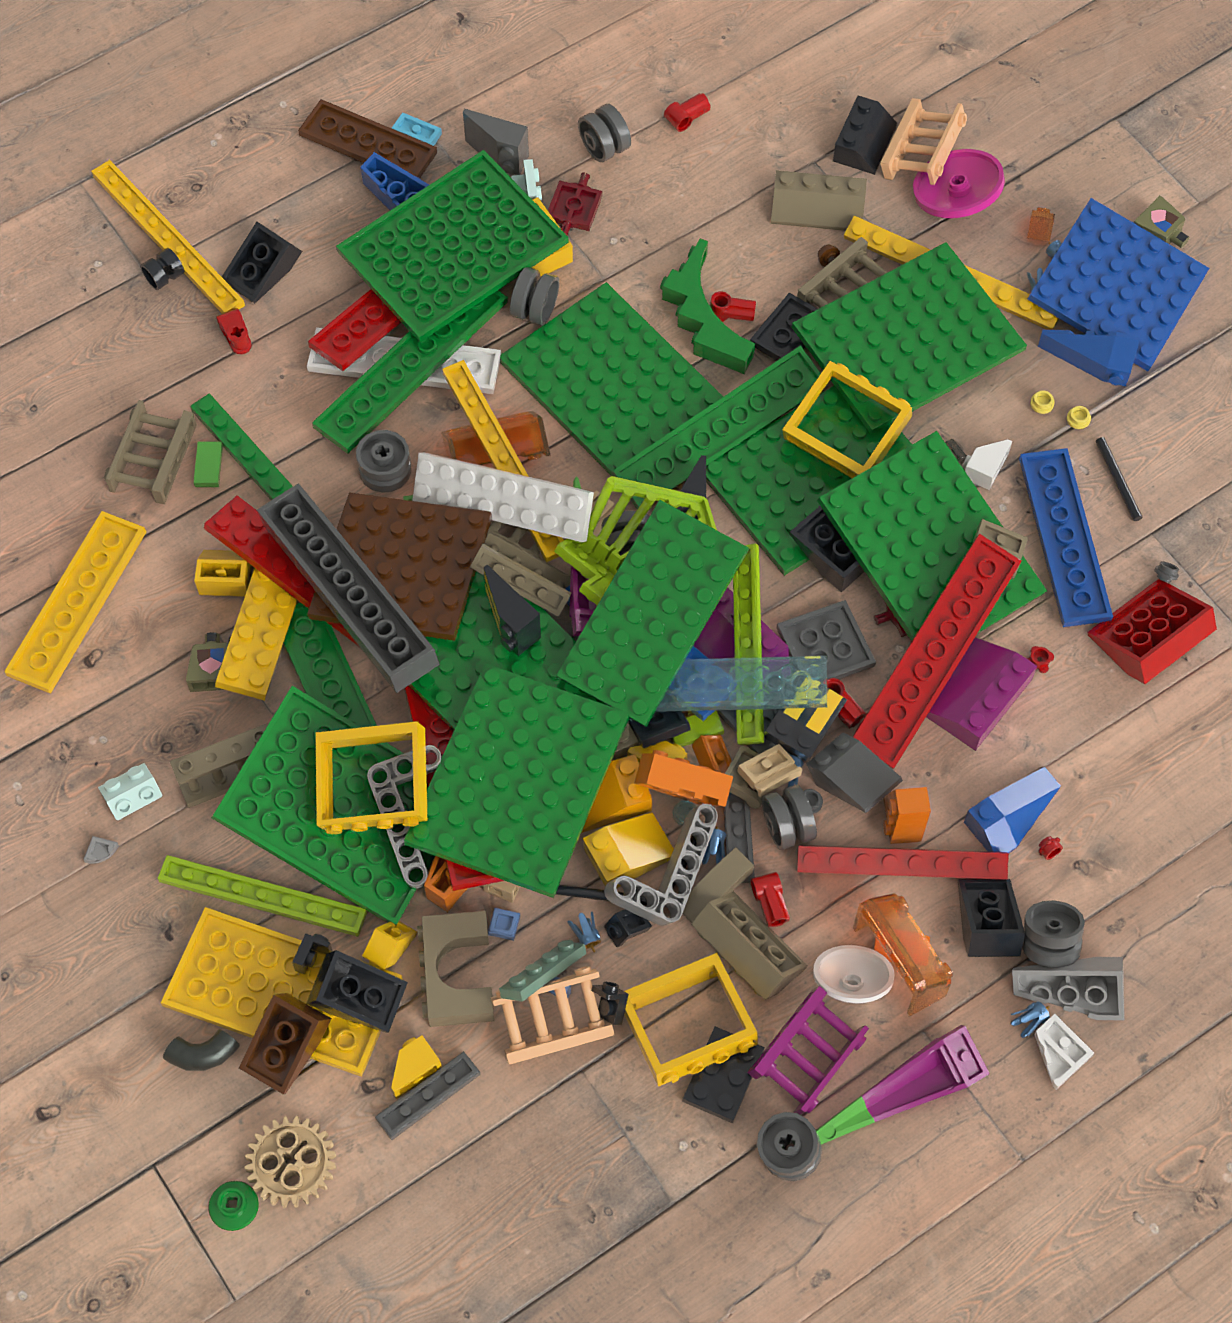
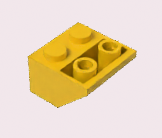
(222, 573)

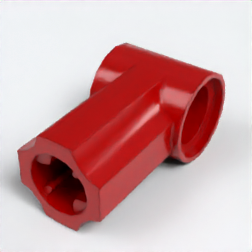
(683, 114)
(732, 307)
(851, 713)
(769, 891)

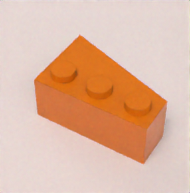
(682, 779)
(906, 814)
(439, 888)

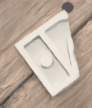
(1061, 1050)

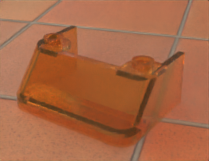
(523, 431)
(906, 948)

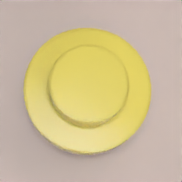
(1042, 402)
(1079, 417)

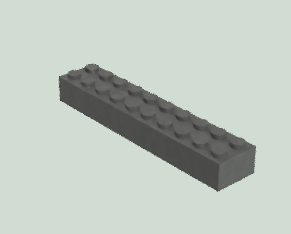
(348, 588)

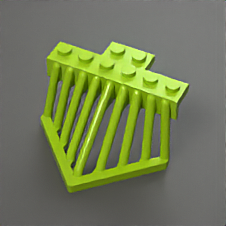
(599, 561)

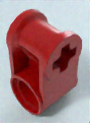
(235, 331)

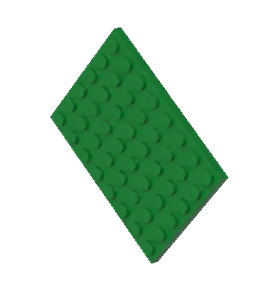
(451, 245)
(911, 334)
(608, 377)
(777, 484)
(912, 528)
(477, 643)
(518, 780)
(277, 808)

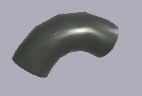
(201, 1056)

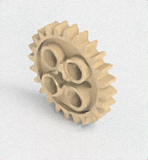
(270, 1148)

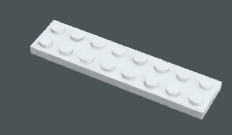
(481, 362)
(507, 495)

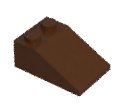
(284, 1042)

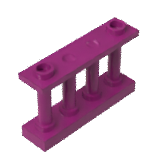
(782, 1046)

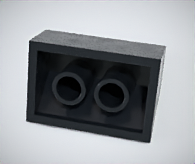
(864, 136)

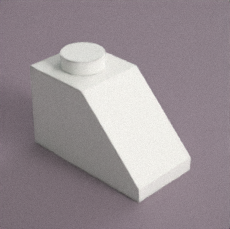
(986, 463)

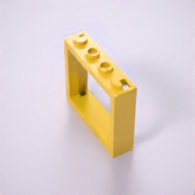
(825, 452)
(363, 736)
(673, 983)

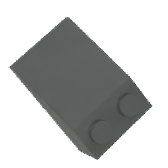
(499, 138)
(853, 773)

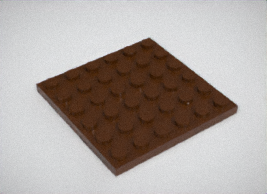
(417, 556)

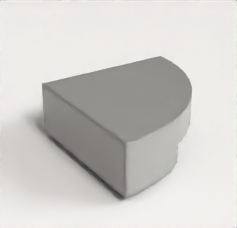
(100, 850)

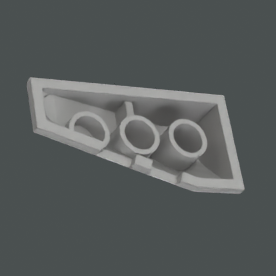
(1086, 986)

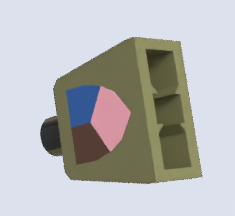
(1164, 222)
(206, 663)

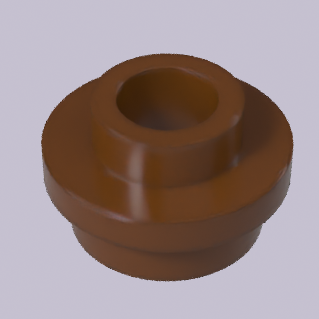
(827, 254)

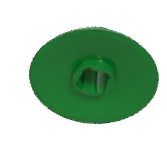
(233, 1218)

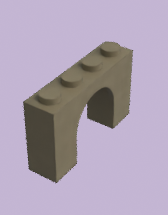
(446, 1004)

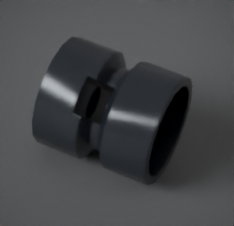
(159, 276)

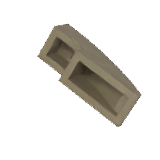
(718, 882)

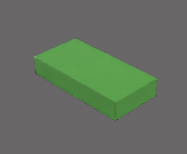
(208, 464)

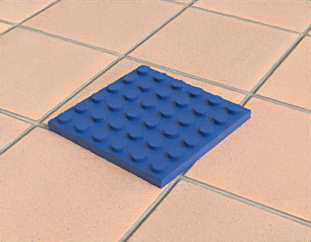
(1118, 281)

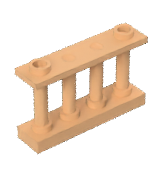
(908, 130)
(571, 1035)

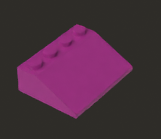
(717, 636)
(981, 691)

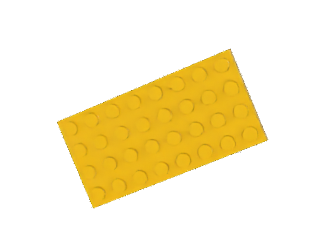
(236, 970)

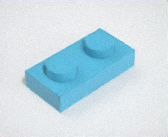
(418, 129)

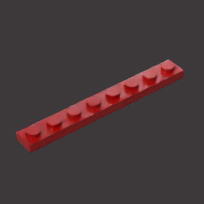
(902, 862)

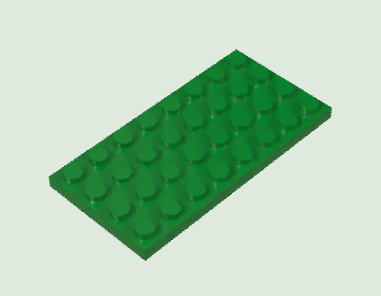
(652, 612)

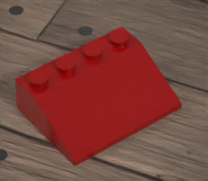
(1154, 630)

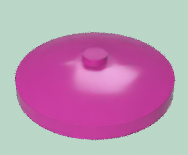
(967, 185)

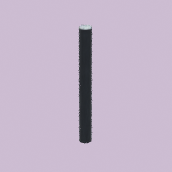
(1119, 479)
(588, 893)

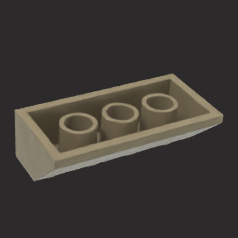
(817, 200)
(748, 945)

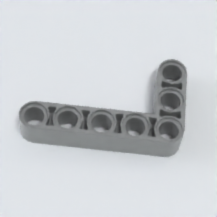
(389, 787)
(674, 873)

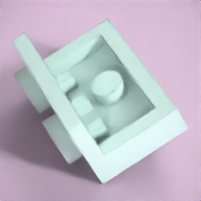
(528, 180)
(130, 791)

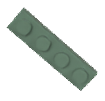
(542, 971)

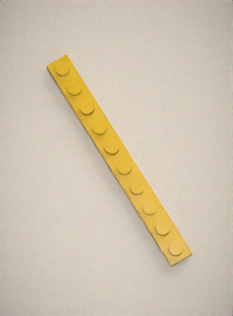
(166, 236)
(903, 250)
(492, 437)

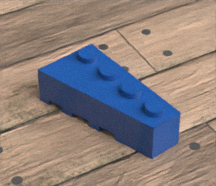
(389, 182)

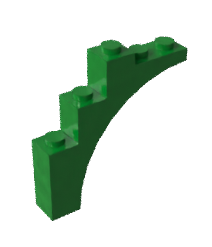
(711, 337)

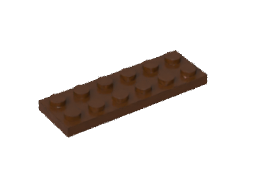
(362, 137)

